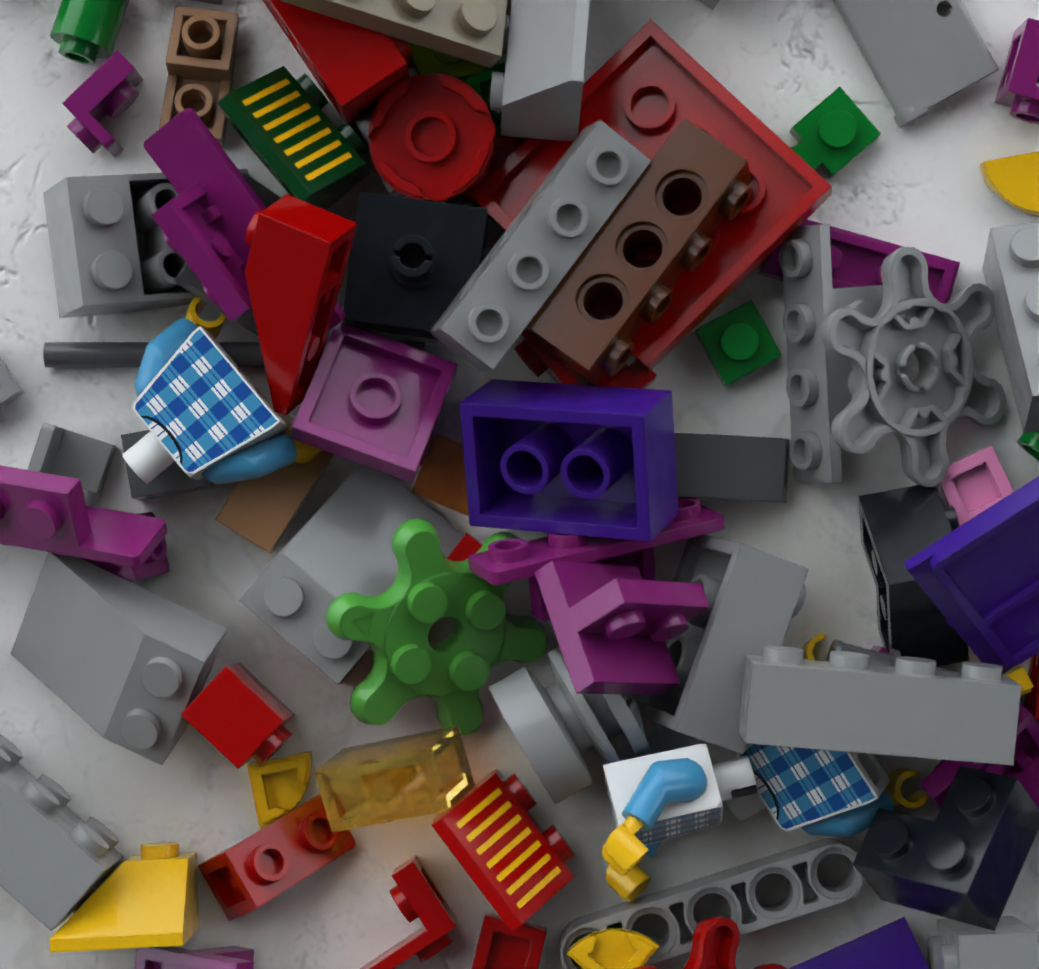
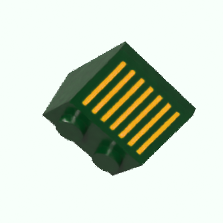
(294, 137)

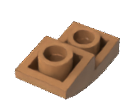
(200, 65)

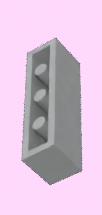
(879, 708)

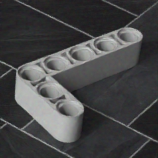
(738, 887)

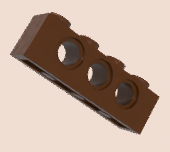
(684, 165)

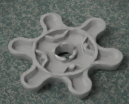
(946, 379)

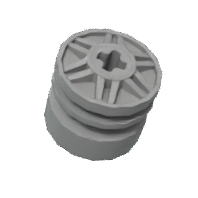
(562, 726)

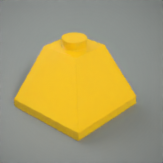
(140, 905)

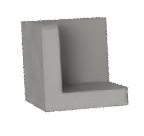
(73, 456)

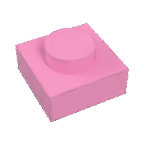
(974, 484)

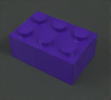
(570, 459)

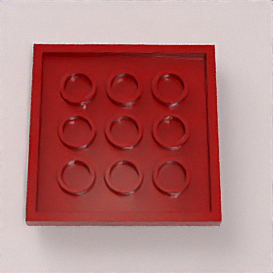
(644, 98)

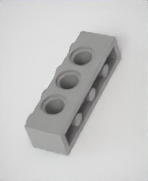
(540, 246)

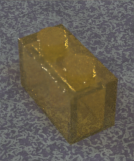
(395, 779)

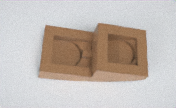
(267, 505)

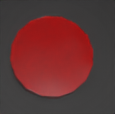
(432, 137)

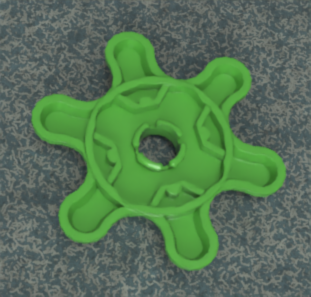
(399, 626)

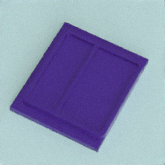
(989, 579)

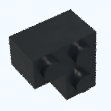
(893, 530)
(961, 861)

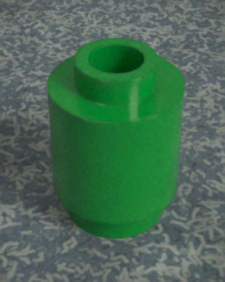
(88, 28)

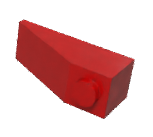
(293, 290)

